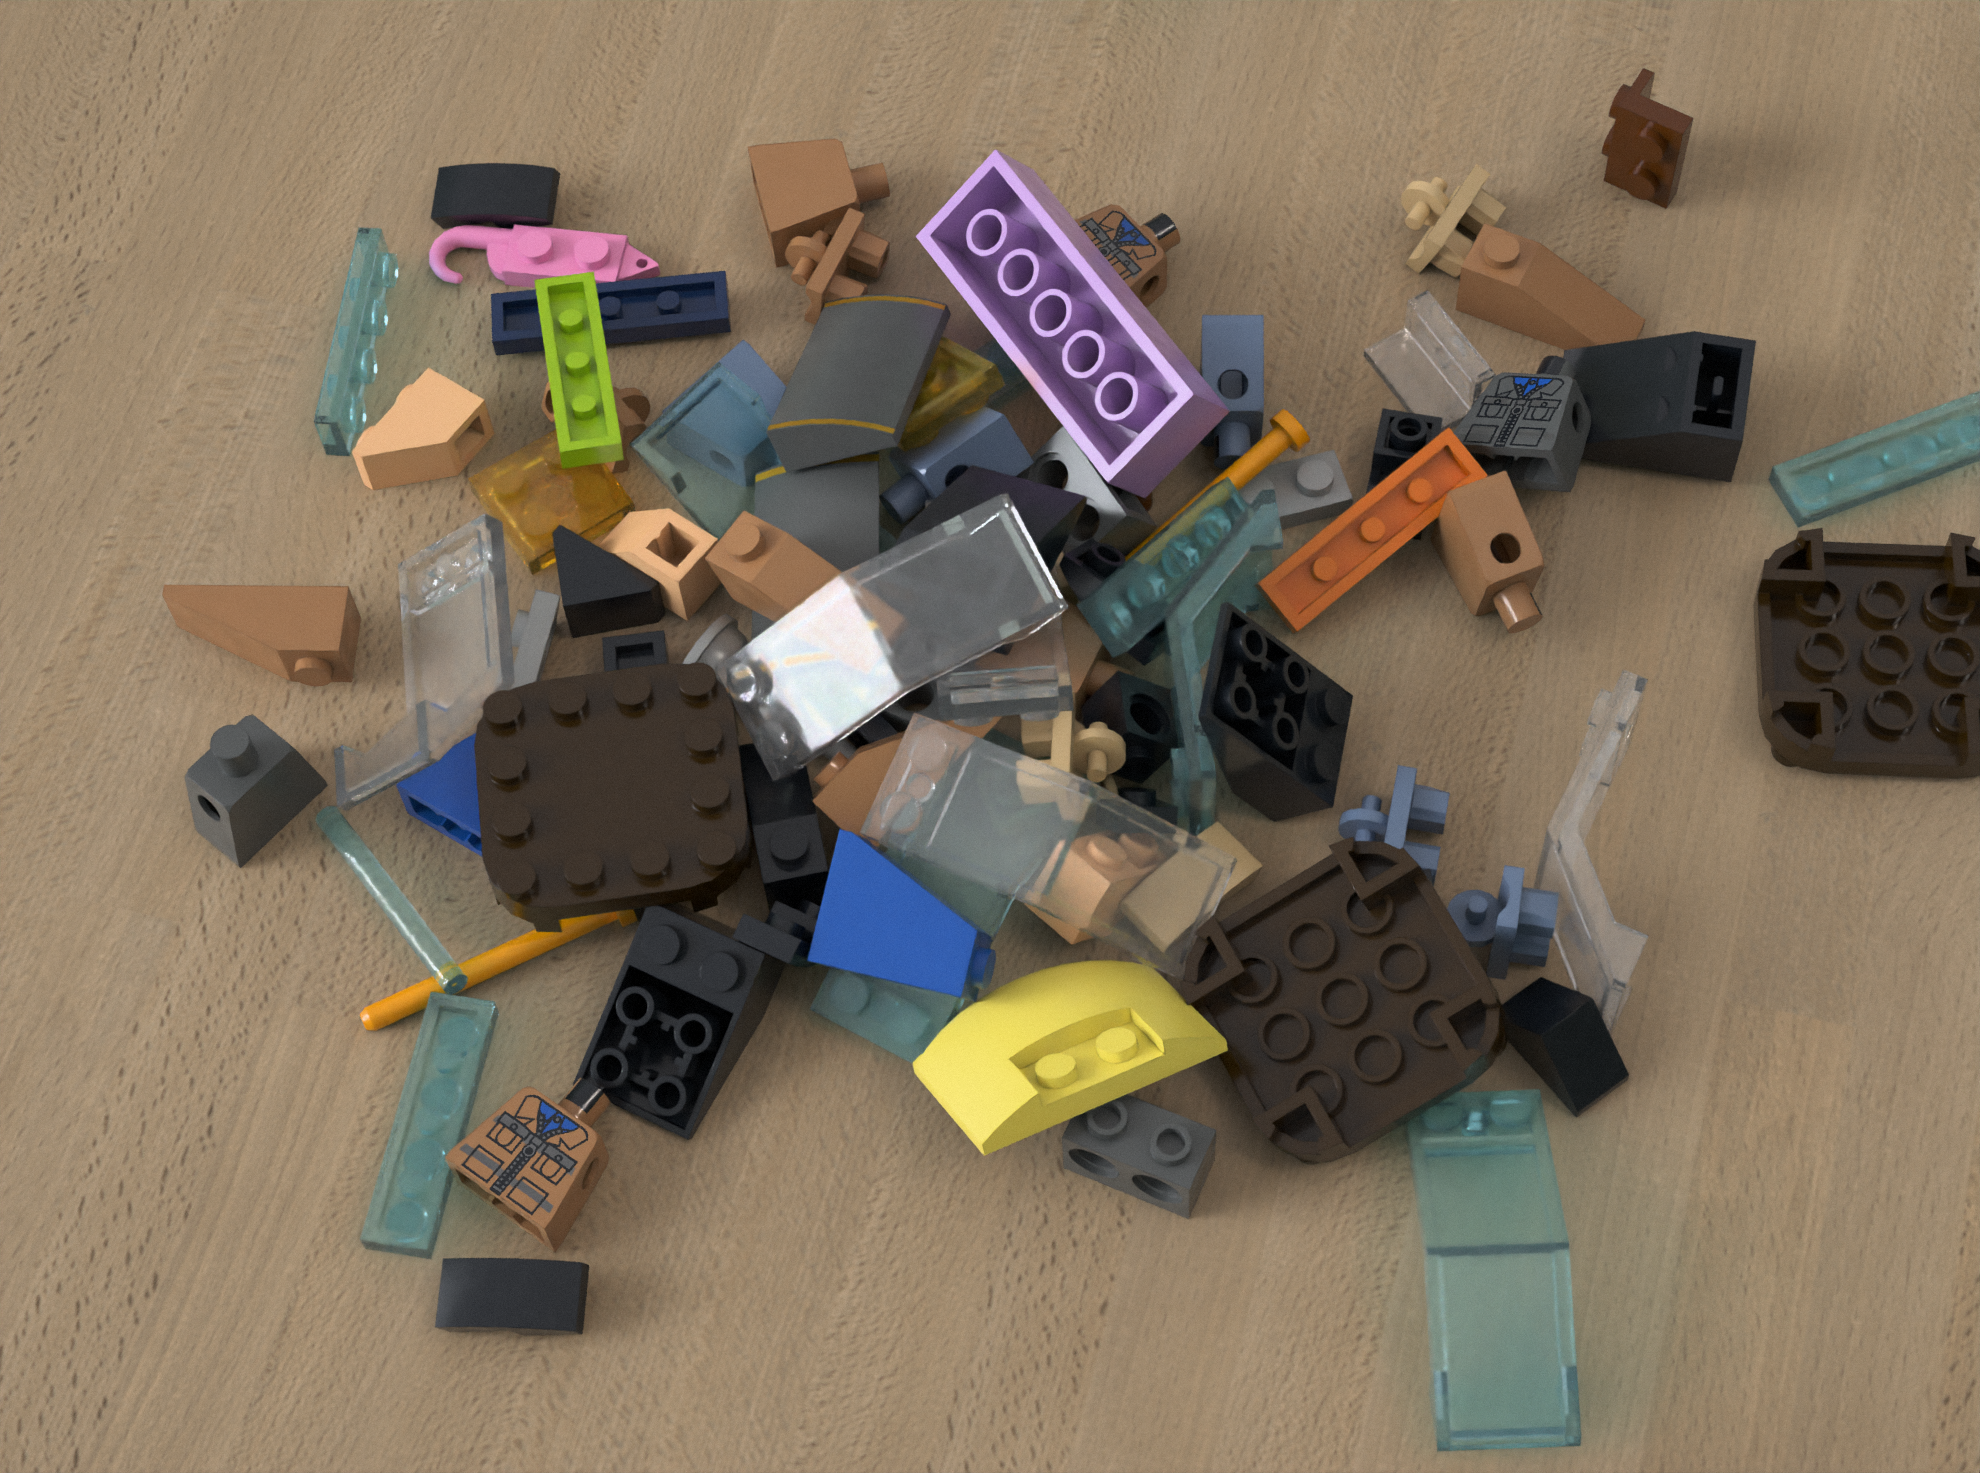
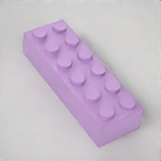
(1071, 325)

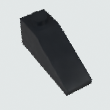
(785, 832)

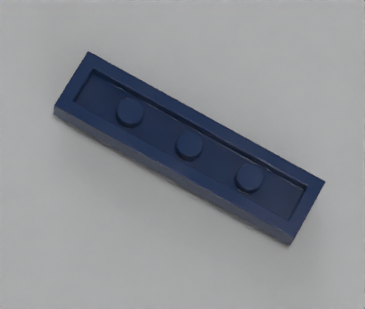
(628, 311)

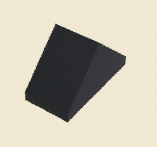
(602, 590)
(1565, 1043)

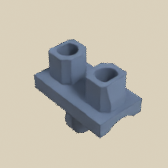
(1411, 808)
(1515, 922)

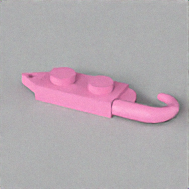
(543, 252)

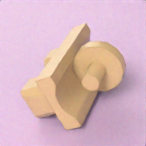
(1430, 206)
(1073, 747)

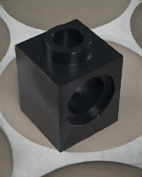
(1141, 716)

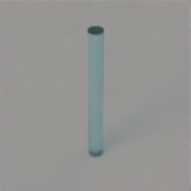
(391, 900)

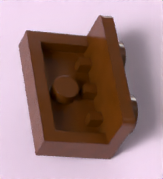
(1645, 143)

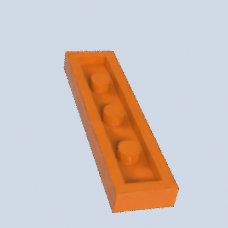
(1368, 531)

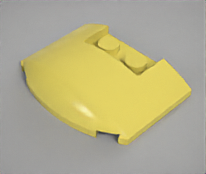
(1061, 1048)

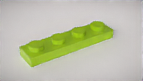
(578, 370)

